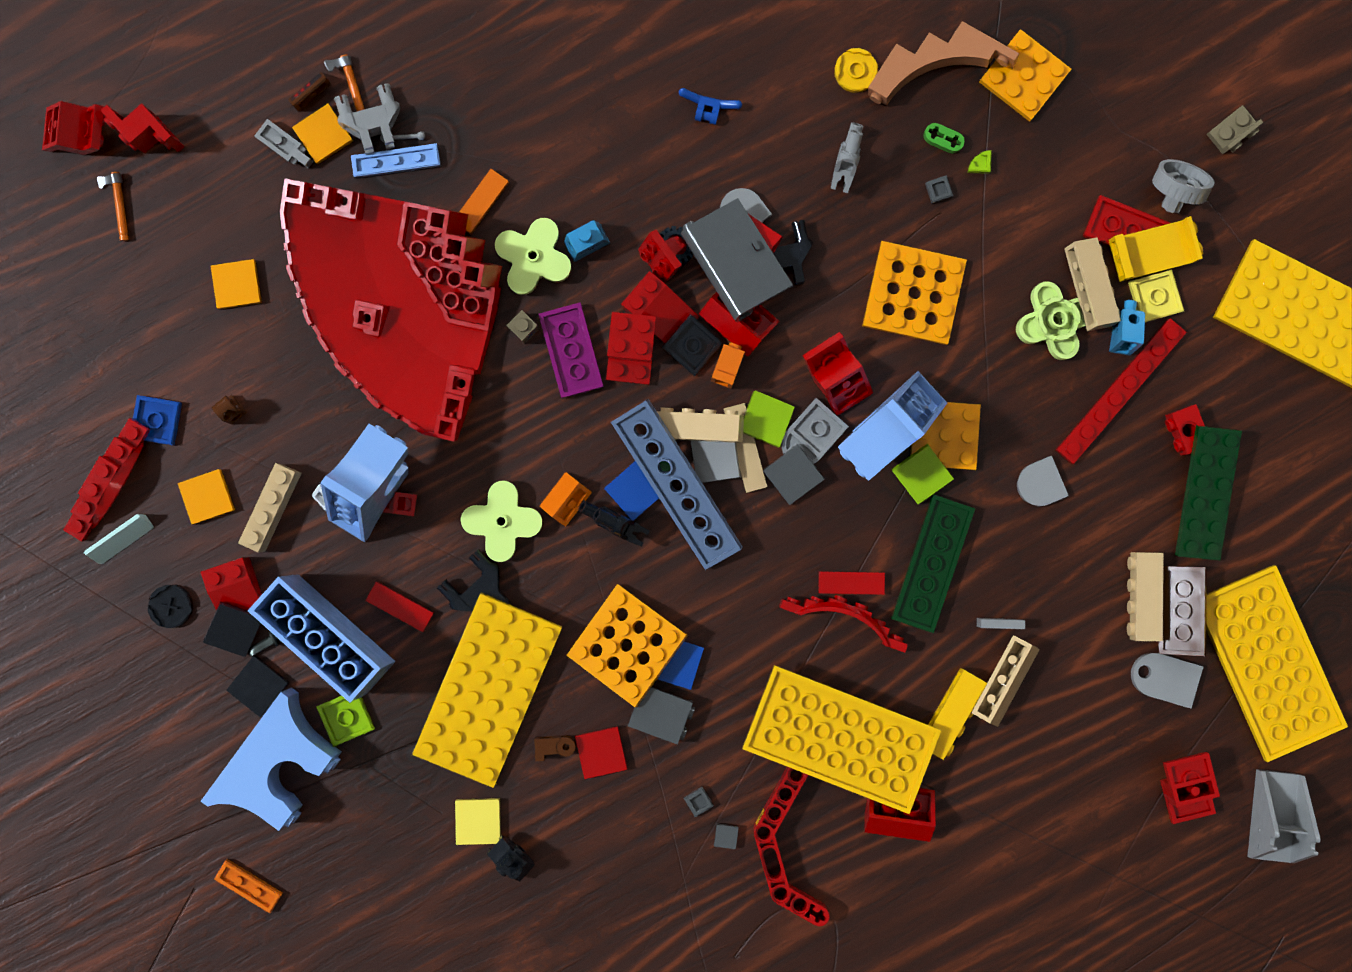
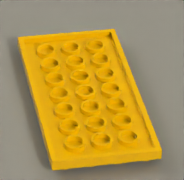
(1291, 310)
(1271, 664)
(487, 690)
(841, 739)

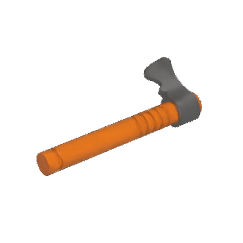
(345, 63)
(115, 180)

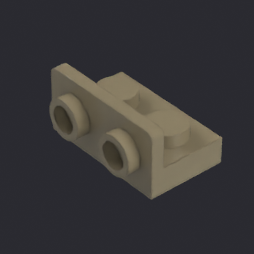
(1233, 129)

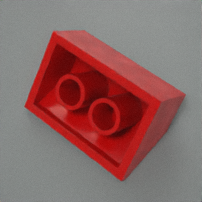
(745, 333)
(892, 822)

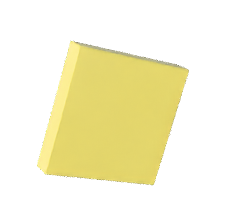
(1156, 295)
(477, 821)

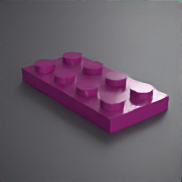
(570, 350)

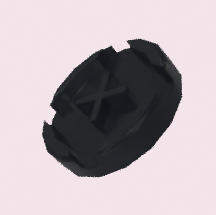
(170, 606)

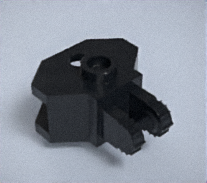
(510, 859)

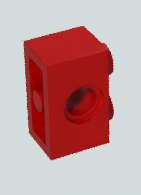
(1177, 420)

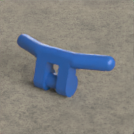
(703, 101)

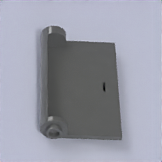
(733, 266)

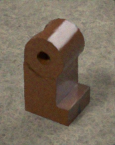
(229, 409)
(548, 745)

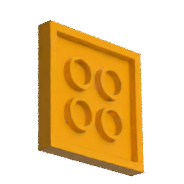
(1030, 80)
(954, 436)

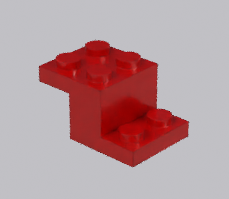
(73, 128)
(141, 129)
(630, 348)
(838, 374)
(1189, 787)

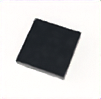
(692, 345)
(232, 629)
(257, 686)

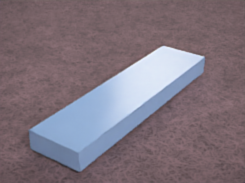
(395, 161)

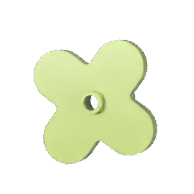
(525, 271)
(1040, 326)
(519, 521)

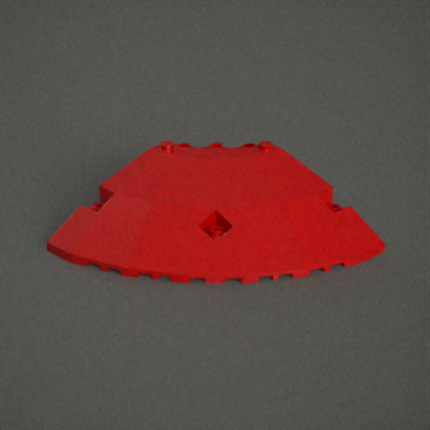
(415, 279)

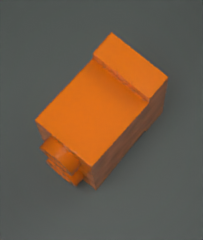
(727, 365)

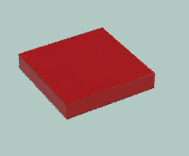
(601, 752)

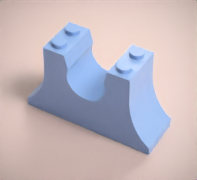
(893, 426)
(365, 481)
(253, 772)

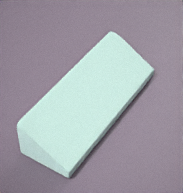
(119, 539)

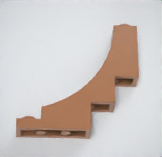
(965, 47)

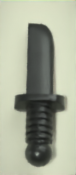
(272, 639)

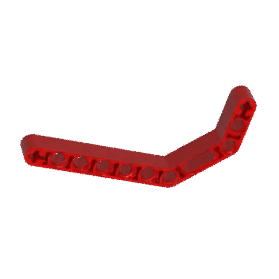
(769, 841)

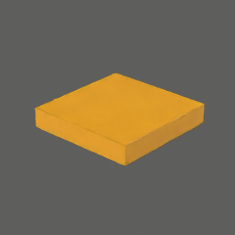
(322, 134)
(236, 284)
(206, 496)

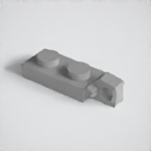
(283, 144)

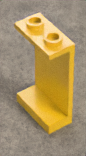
(1156, 249)

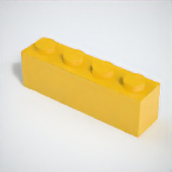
(955, 709)

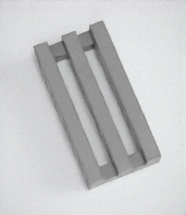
(1001, 623)

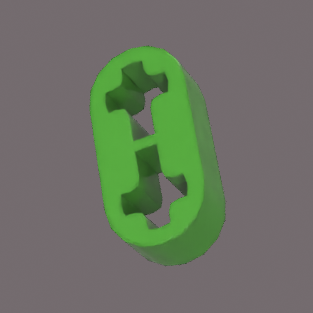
(946, 133)

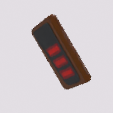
(309, 91)

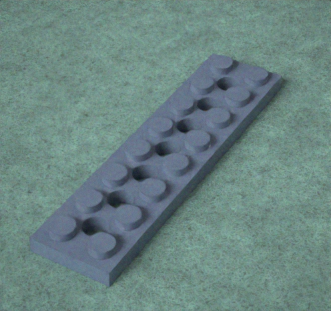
(679, 470)

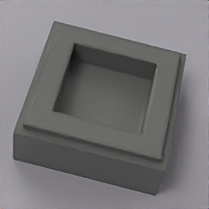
(939, 189)
(698, 801)
(726, 836)

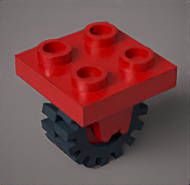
(665, 252)

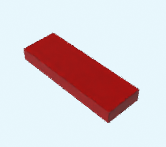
(851, 582)
(399, 606)

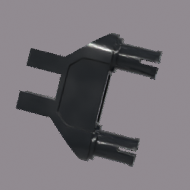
(793, 255)
(613, 522)
(486, 584)

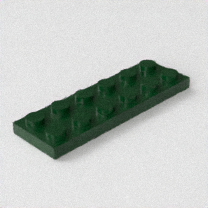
(1208, 492)
(933, 563)

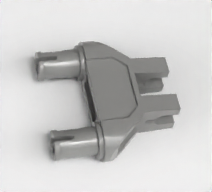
(370, 121)
(848, 157)

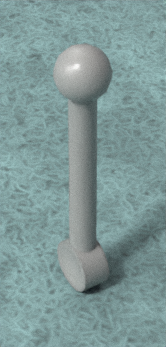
(420, 135)

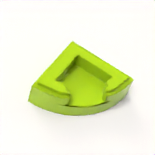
(981, 163)

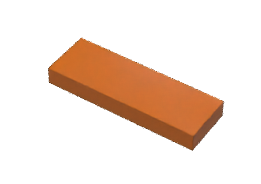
(483, 199)
(248, 886)

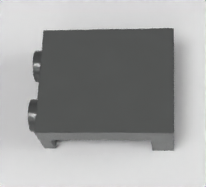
(662, 715)

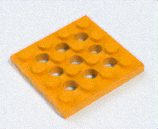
(931, 263)
(595, 634)

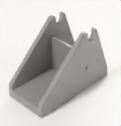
(1282, 818)

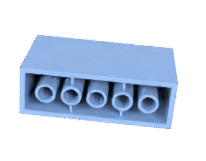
(321, 636)

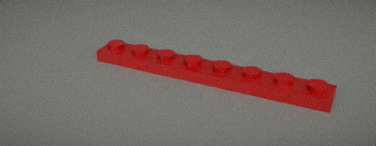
(1120, 391)

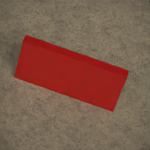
(1114, 218)

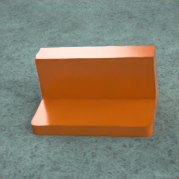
(565, 499)

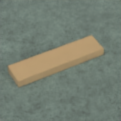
(748, 458)

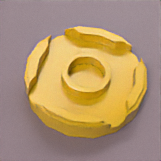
(855, 70)

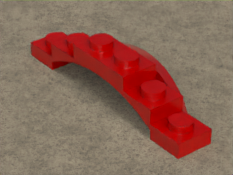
(106, 480)
(840, 605)

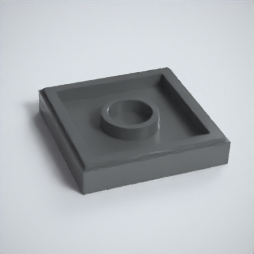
(793, 474)

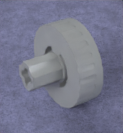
(1181, 184)

